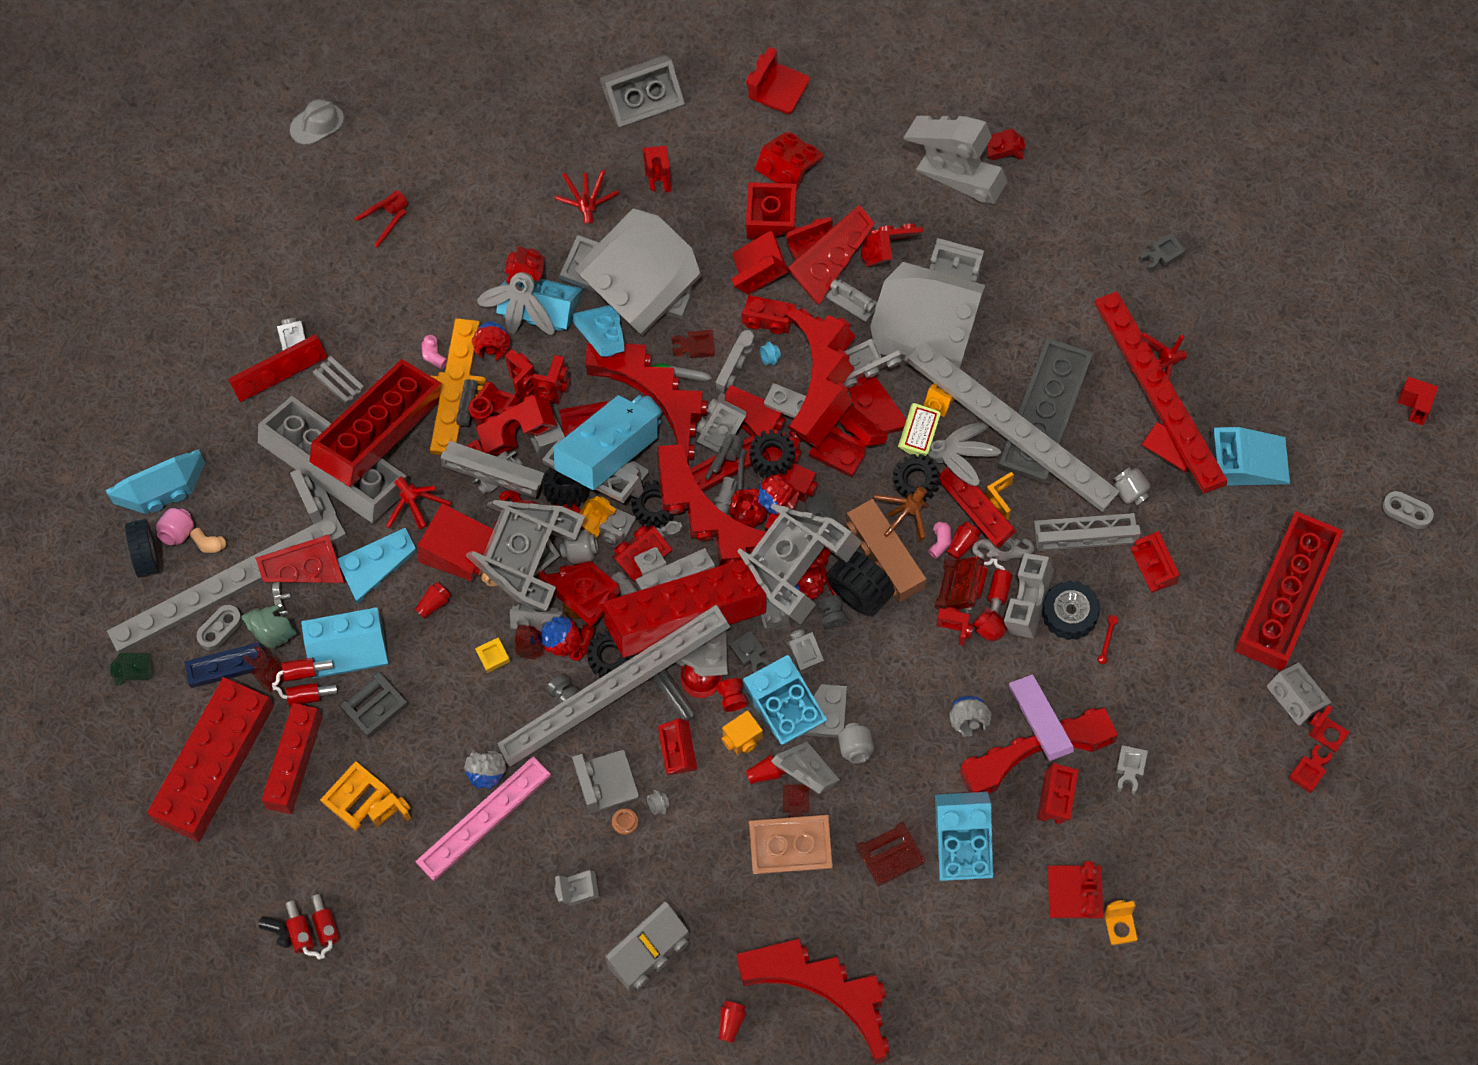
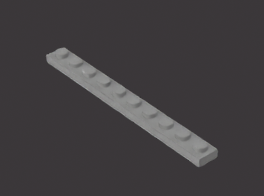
(1013, 426)
(211, 591)
(613, 685)

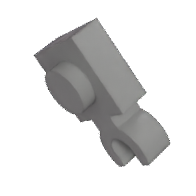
(1132, 765)

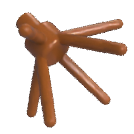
(911, 505)

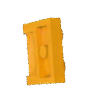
(349, 790)

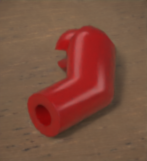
(586, 635)

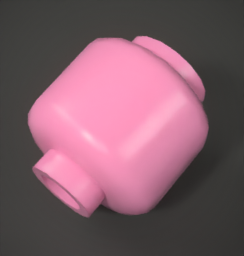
(174, 526)

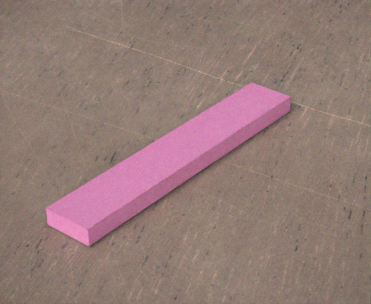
(483, 818)

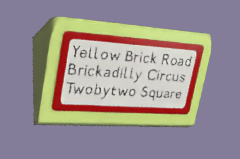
(919, 430)

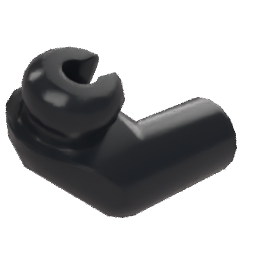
(277, 927)

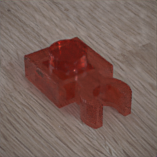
(698, 344)
(265, 669)
(795, 800)

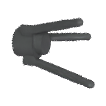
(730, 451)

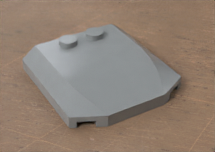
(641, 268)
(928, 308)

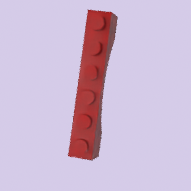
(1086, 733)

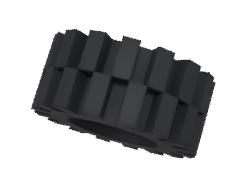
(772, 440)
(910, 465)
(563, 494)
(645, 516)
(594, 651)

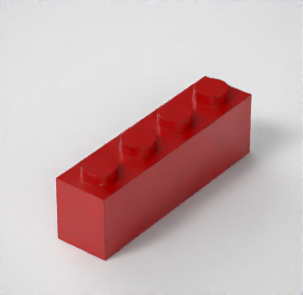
(292, 758)

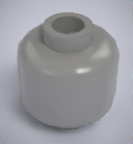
(1132, 486)
(581, 549)
(856, 743)

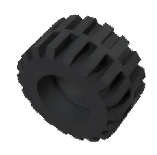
(861, 584)

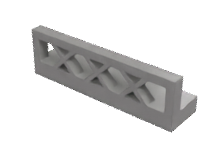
(492, 469)
(622, 479)
(1084, 536)

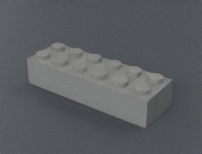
(289, 436)

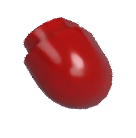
(990, 625)

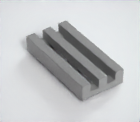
(325, 367)

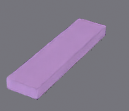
(1041, 717)

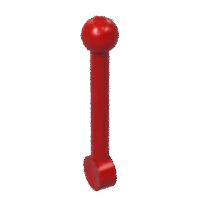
(1112, 621)

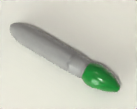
(687, 373)

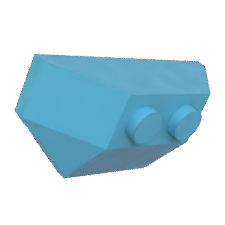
(159, 484)

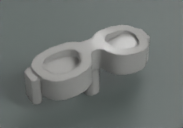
(671, 529)
(276, 588)

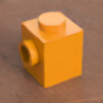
(742, 734)

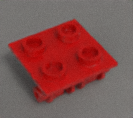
(1075, 891)

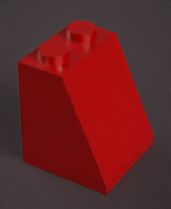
(450, 539)

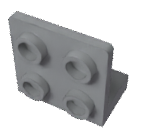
(605, 781)

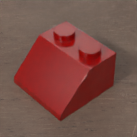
(770, 208)

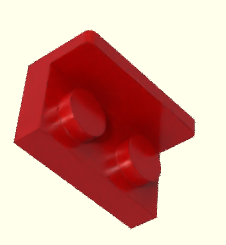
(766, 314)
(840, 452)
(644, 539)

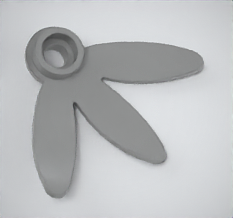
(518, 298)
(950, 449)

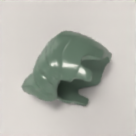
(267, 628)

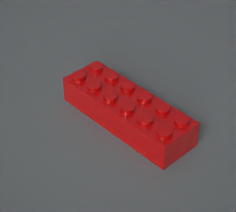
(375, 423)
(1289, 591)
(657, 611)
(210, 759)

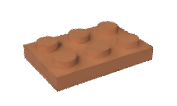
(790, 844)

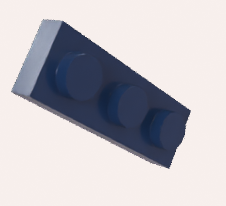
(220, 665)

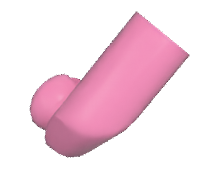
(430, 352)
(943, 541)

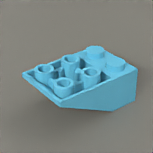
(1250, 456)
(783, 700)
(964, 836)

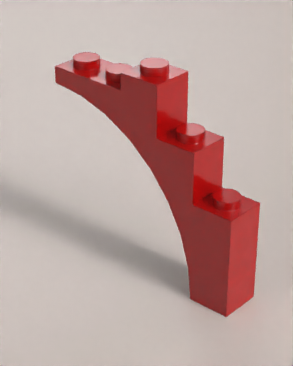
(634, 368)
(826, 394)
(761, 419)
(706, 521)
(857, 998)

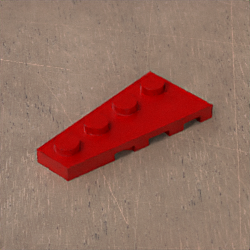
(830, 254)

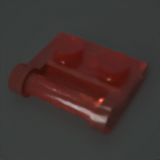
(965, 585)
(893, 861)

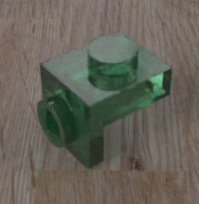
(131, 667)

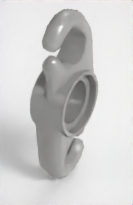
(1013, 553)

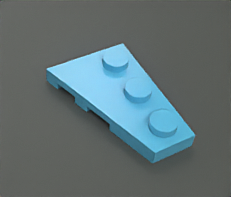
(601, 329)
(374, 562)

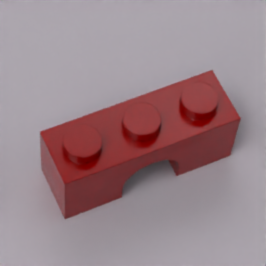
(499, 431)

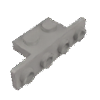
(868, 361)

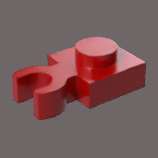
(1309, 771)

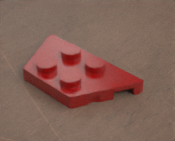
(582, 589)

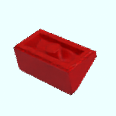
(677, 747)

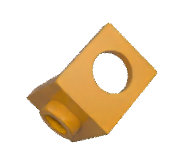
(993, 490)
(1120, 912)

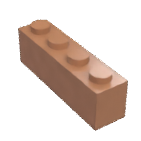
(888, 552)

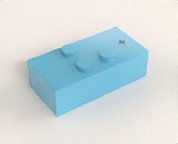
(605, 442)

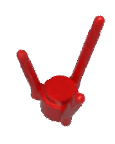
(393, 203)

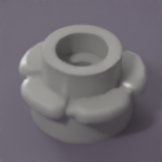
(658, 802)

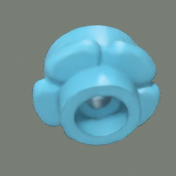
(770, 354)

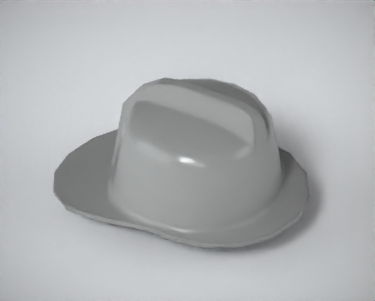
(316, 122)

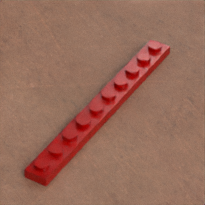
(1161, 393)

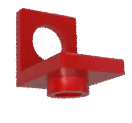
(1321, 723)

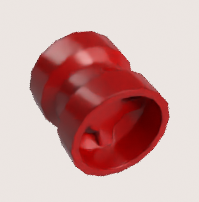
(732, 694)

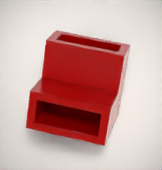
(1418, 396)

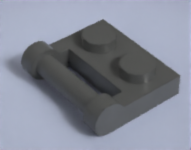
(378, 710)

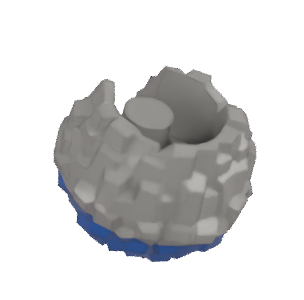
(967, 714)
(485, 769)

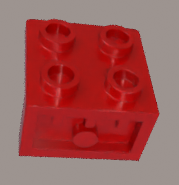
(758, 263)

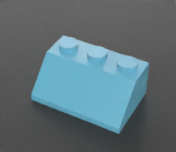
(557, 299)
(348, 639)

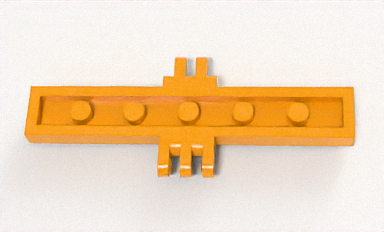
(457, 371)

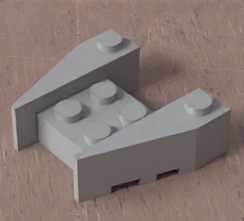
(955, 155)
(518, 546)
(790, 550)

